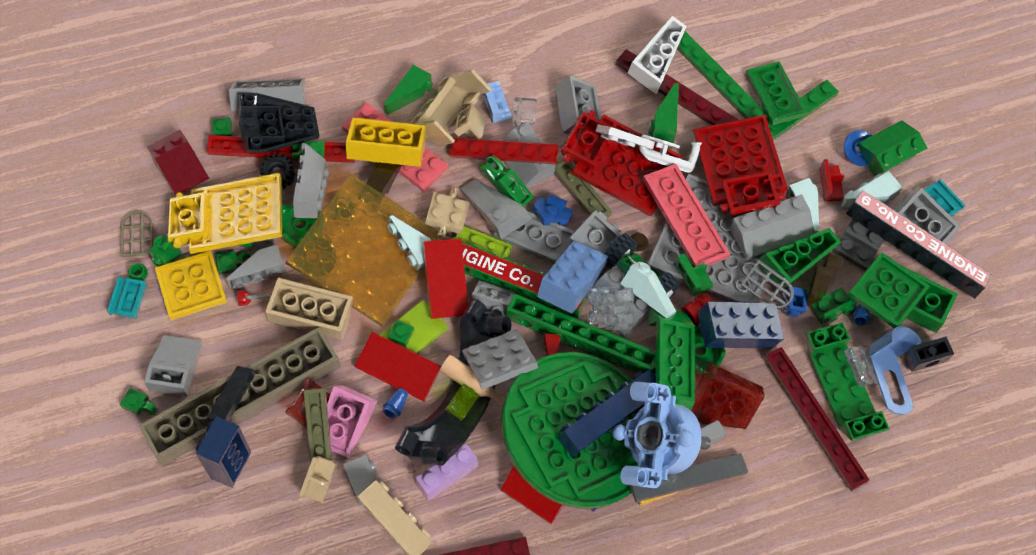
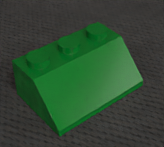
(891, 147)

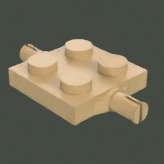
(447, 213)

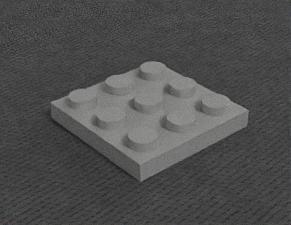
(499, 359)

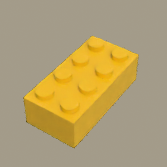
(386, 142)

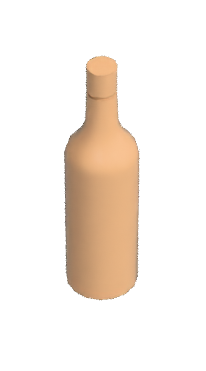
(463, 375)

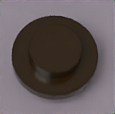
(642, 241)

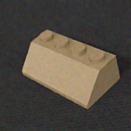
(309, 308)
(394, 519)

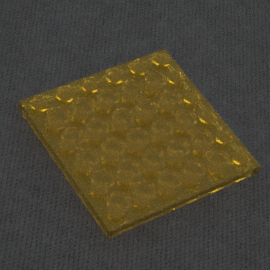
(356, 253)

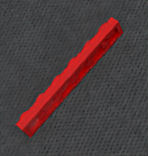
(504, 150)

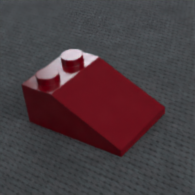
(177, 162)

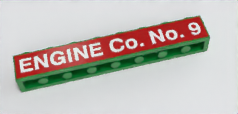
(507, 275)

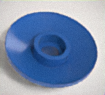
(850, 147)

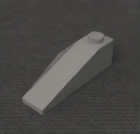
(497, 209)

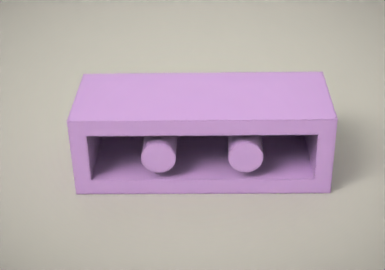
(441, 477)

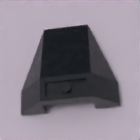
(274, 123)

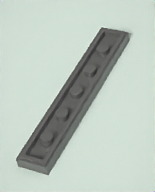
(694, 476)

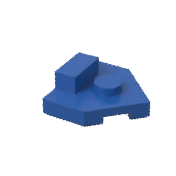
(552, 210)

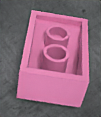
(347, 418)

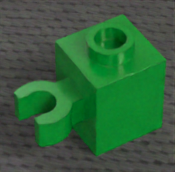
(163, 251)

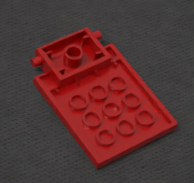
(609, 164)
(741, 165)

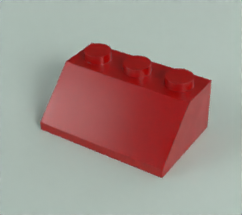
(523, 493)

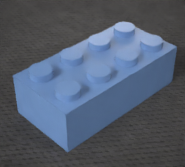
(572, 276)

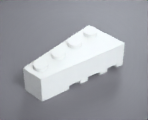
(656, 57)

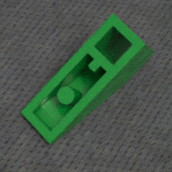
(410, 89)

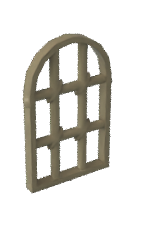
(141, 241)

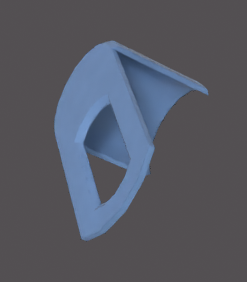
(883, 357)

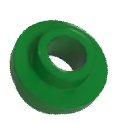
(138, 268)

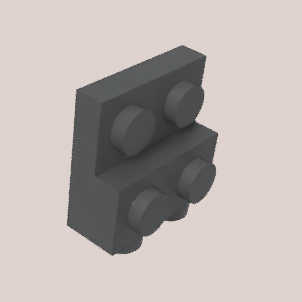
(858, 245)

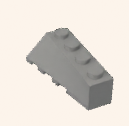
(310, 184)

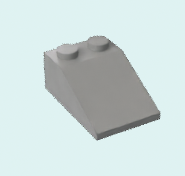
(927, 214)

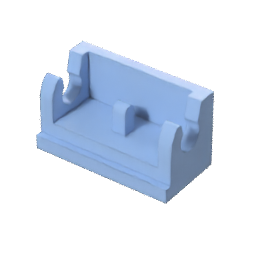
(497, 103)

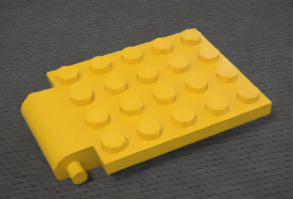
(227, 214)

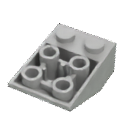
(173, 366)

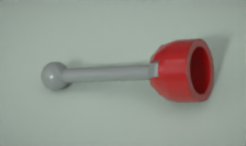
(245, 297)

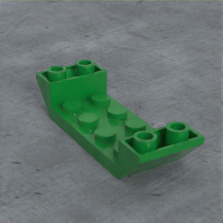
(675, 355)
(846, 399)

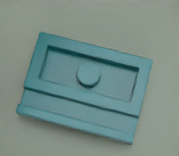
(945, 197)
(127, 297)

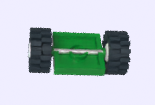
(621, 255)

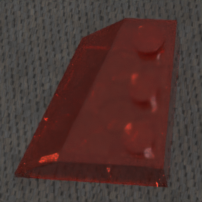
(726, 398)

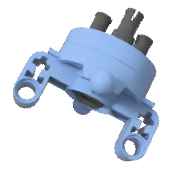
(660, 436)

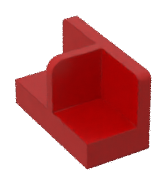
(831, 182)

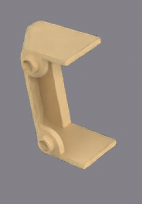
(446, 102)

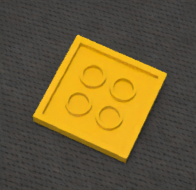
(190, 285)

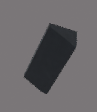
(232, 393)

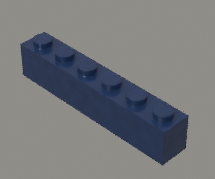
(602, 416)

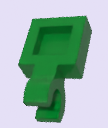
(136, 402)

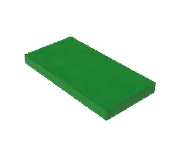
(776, 93)

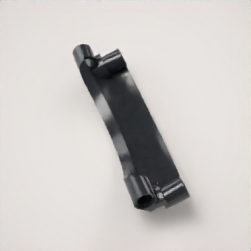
(443, 433)

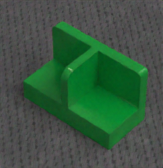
(695, 277)

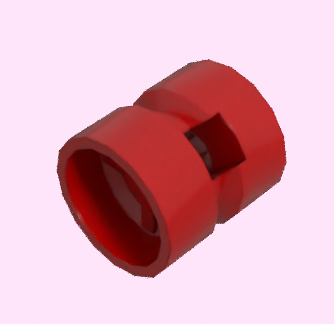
(692, 307)

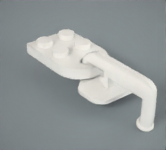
(646, 146)

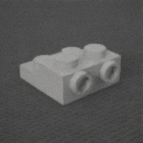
(596, 232)

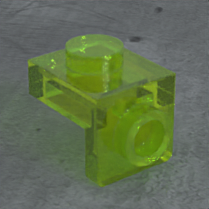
(462, 401)

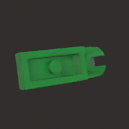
(506, 180)

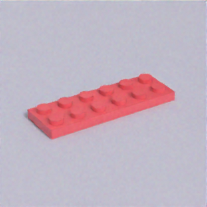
(431, 167)
(686, 216)

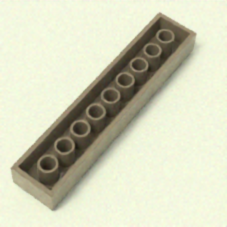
(275, 378)

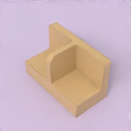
(470, 122)
(318, 479)

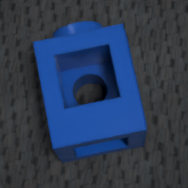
(798, 304)

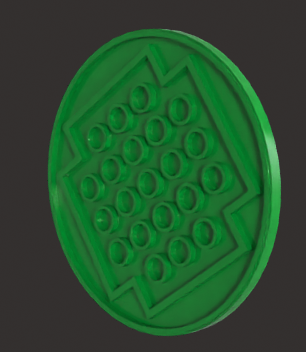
(543, 404)

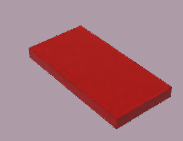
(445, 278)
(398, 366)

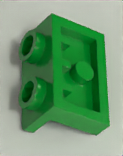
(832, 305)

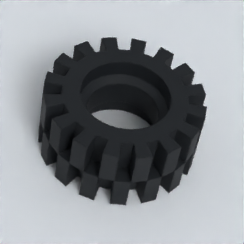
(275, 162)

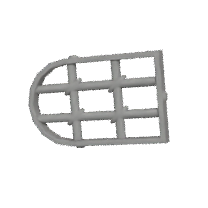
(766, 278)

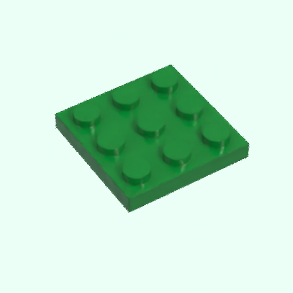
(888, 290)

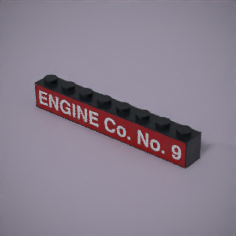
(919, 244)

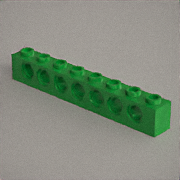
(581, 335)

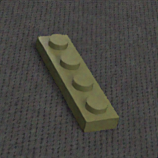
(581, 190)
(317, 423)

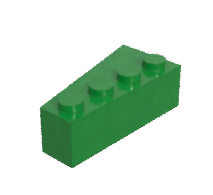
(799, 256)

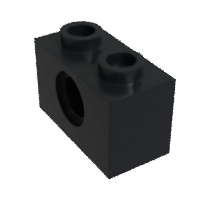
(928, 354)

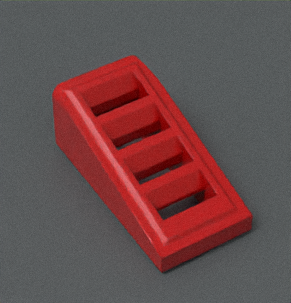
(551, 343)

